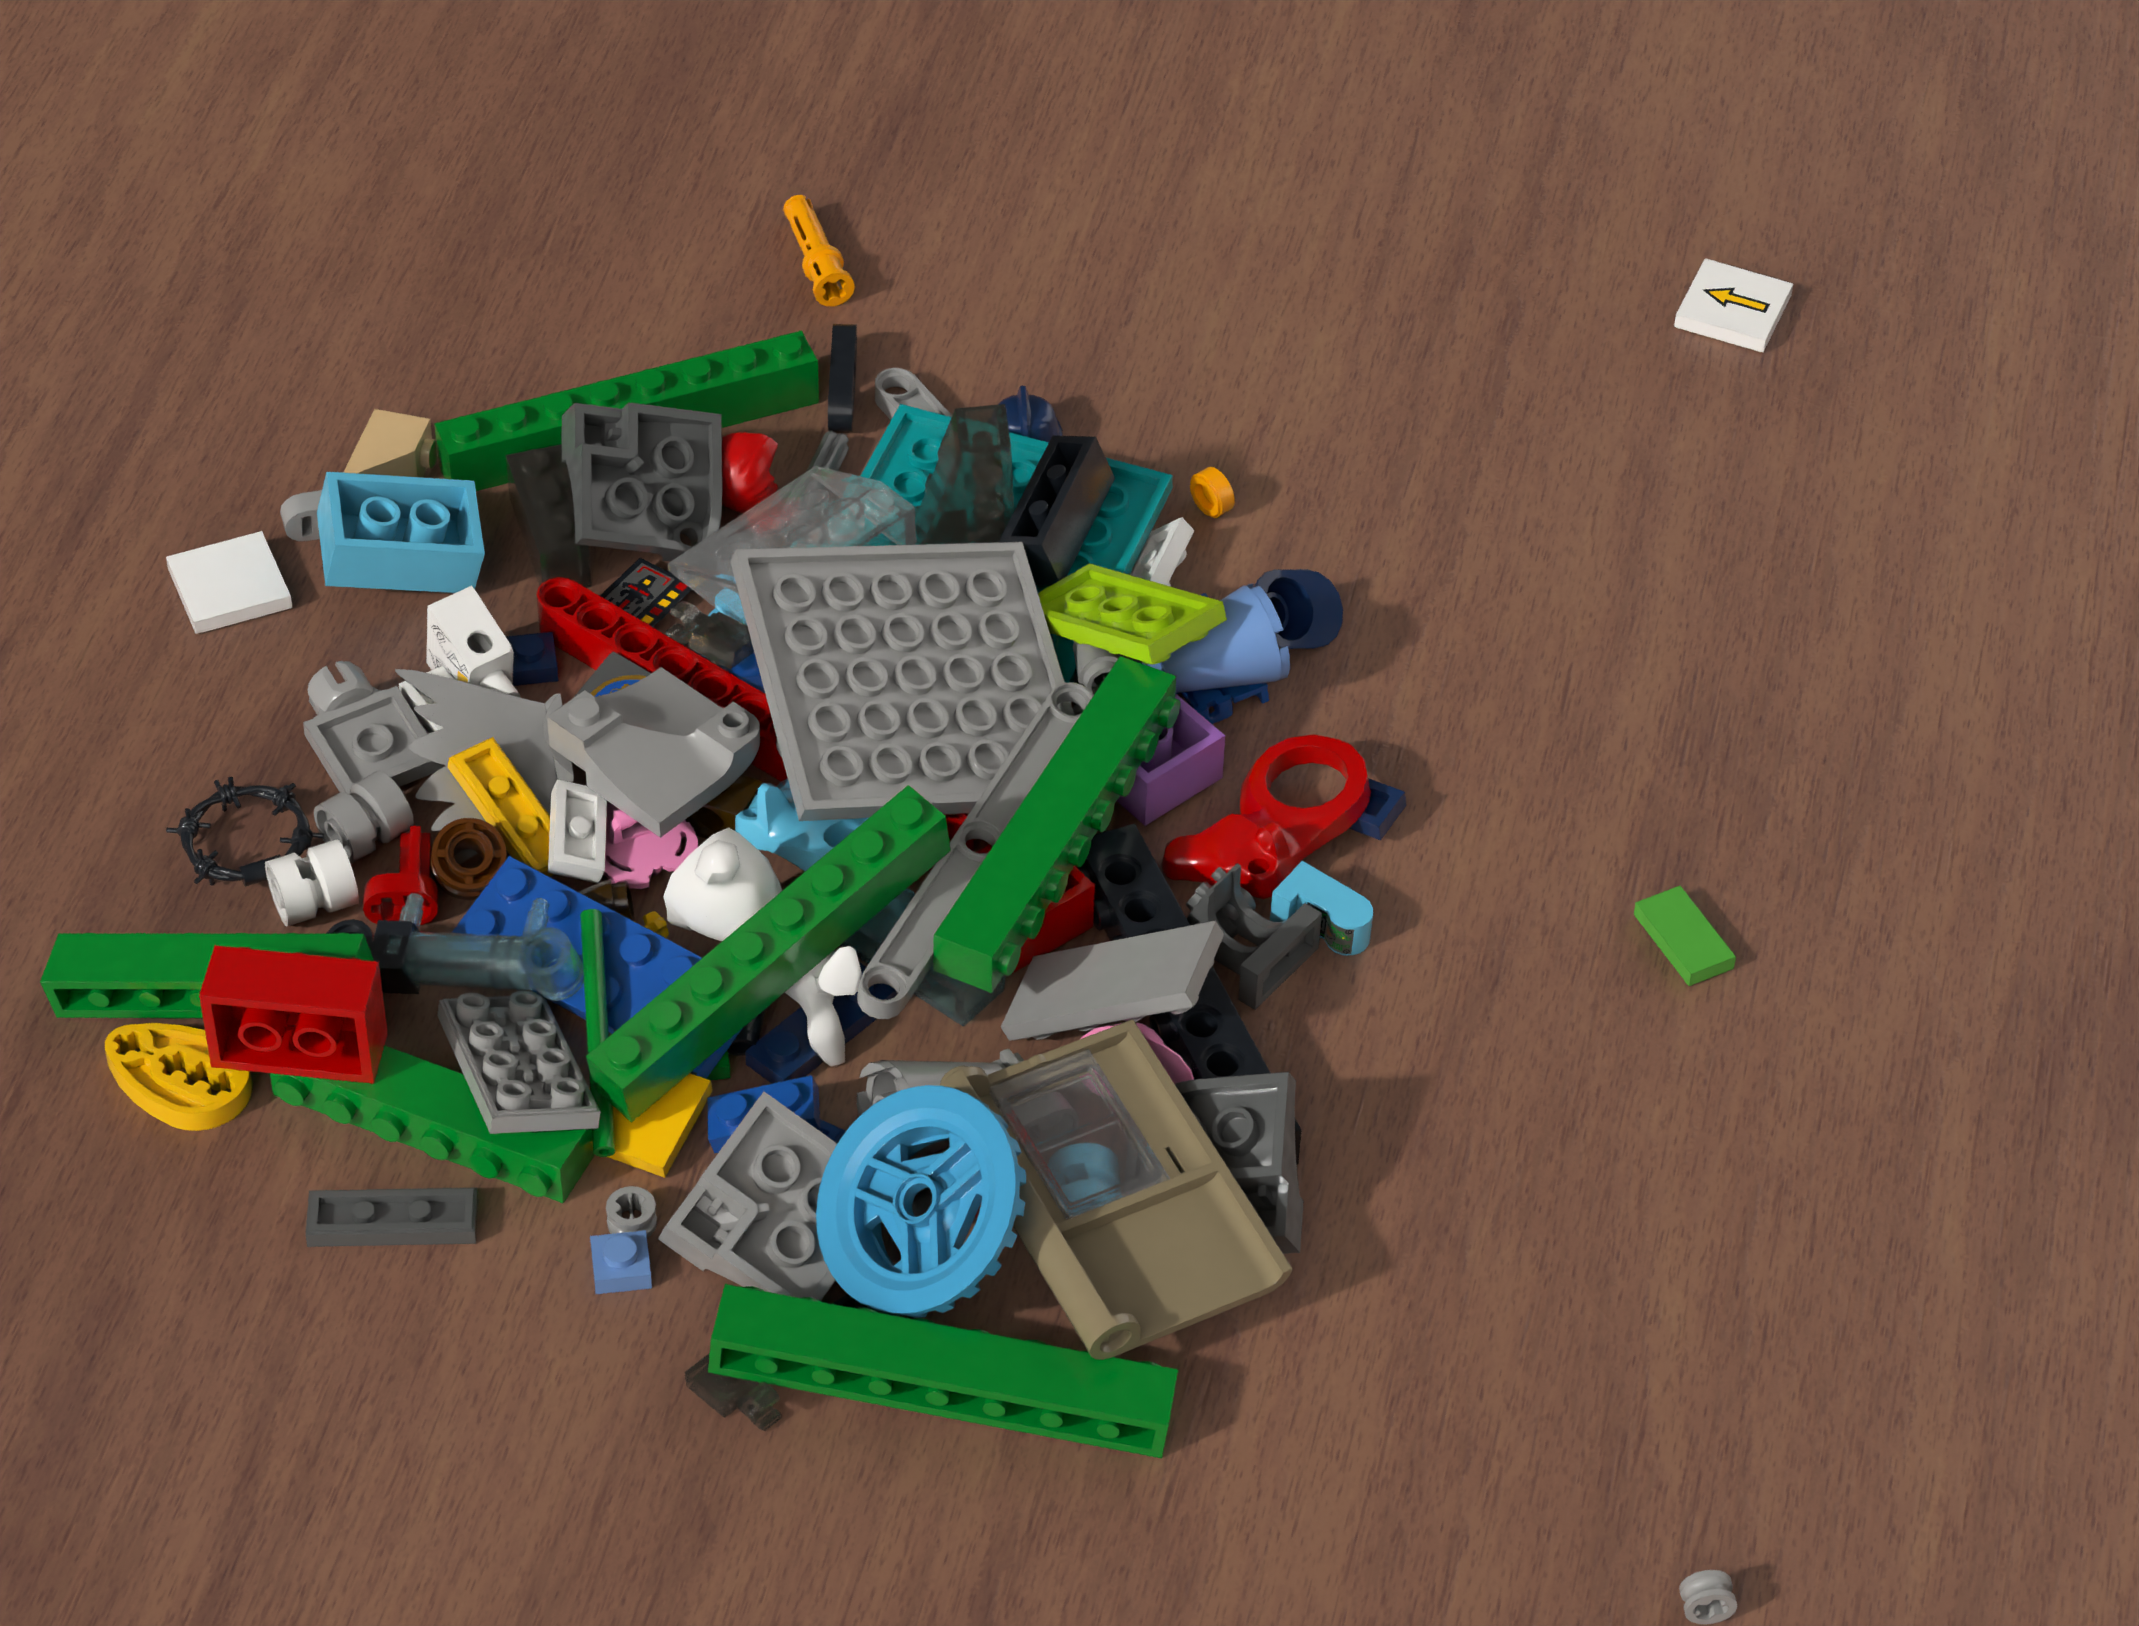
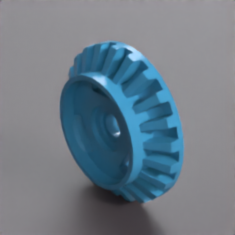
(876, 1182)

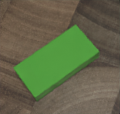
(1684, 935)

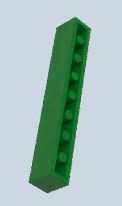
(733, 382)
(1055, 825)
(768, 953)
(942, 1370)

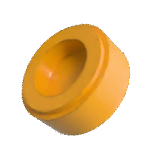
(1212, 492)

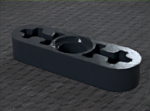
(842, 378)

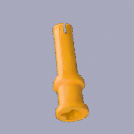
(821, 261)

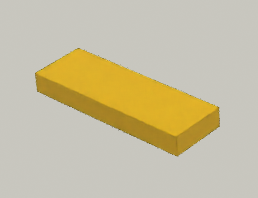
(505, 801)

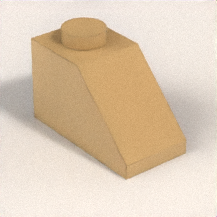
(394, 446)

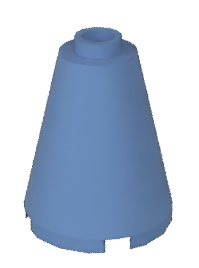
(1235, 651)

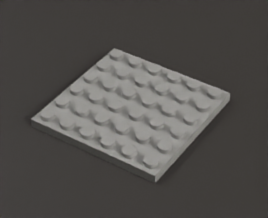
(896, 668)

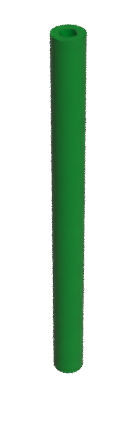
(596, 1019)

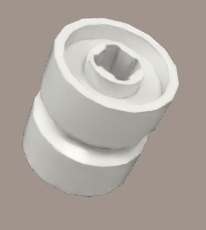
(312, 882)

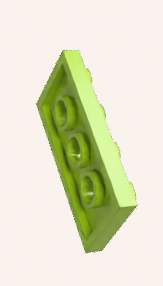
(1127, 613)

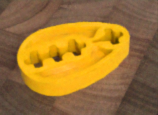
(170, 1096)

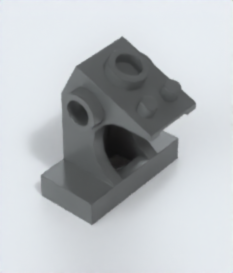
(1280, 945)

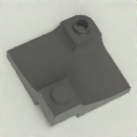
(643, 476)
(1254, 1133)

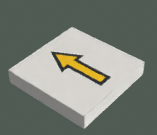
(1733, 305)

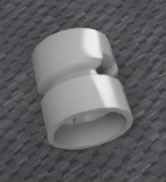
(370, 813)

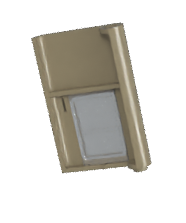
(1110, 1217)

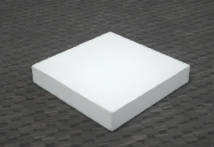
(229, 582)

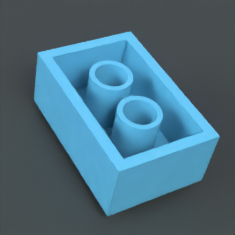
(399, 532)

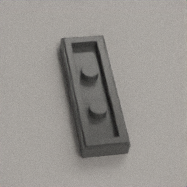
(392, 1217)

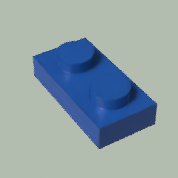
(729, 1109)

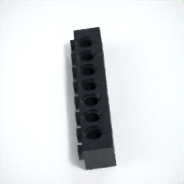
(1137, 901)

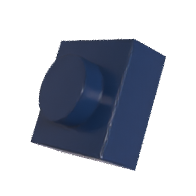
(534, 658)
(1382, 811)

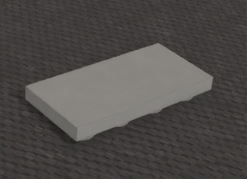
(1113, 981)
(517, 1063)

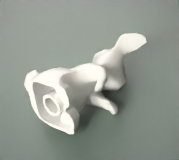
(722, 889)

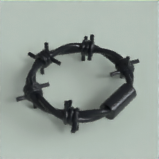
(255, 871)

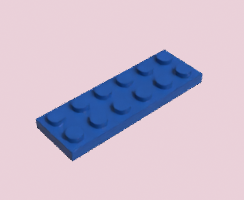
(636, 959)

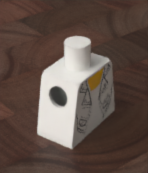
(469, 642)

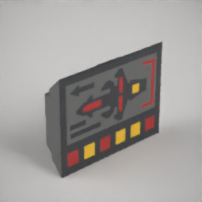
(646, 591)

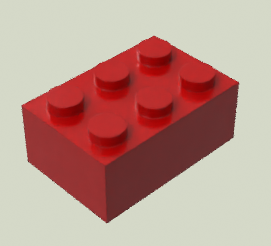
(294, 1014)

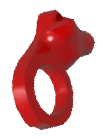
(1268, 834)

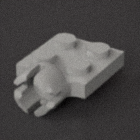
(363, 729)

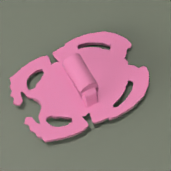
(642, 851)

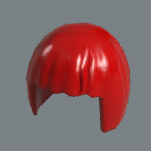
(747, 470)

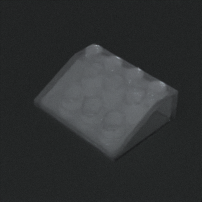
(811, 511)

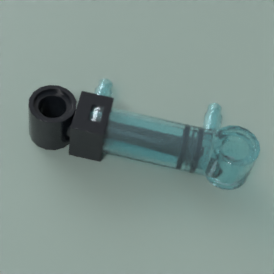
(471, 960)

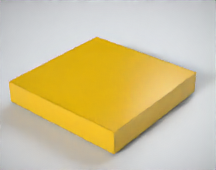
(661, 1130)

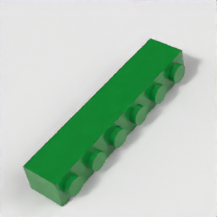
(157, 971)
(438, 1115)

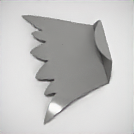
(470, 717)

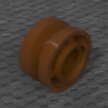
(462, 835)

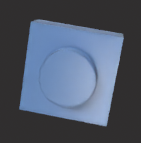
(620, 1262)

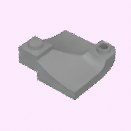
(655, 747)
(759, 1205)

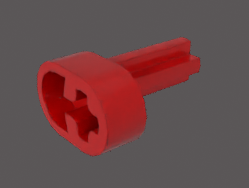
(413, 877)

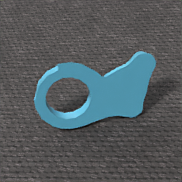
(774, 827)

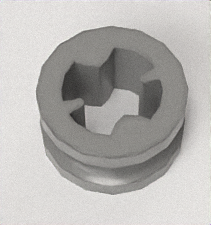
(631, 1199)
(1708, 1597)

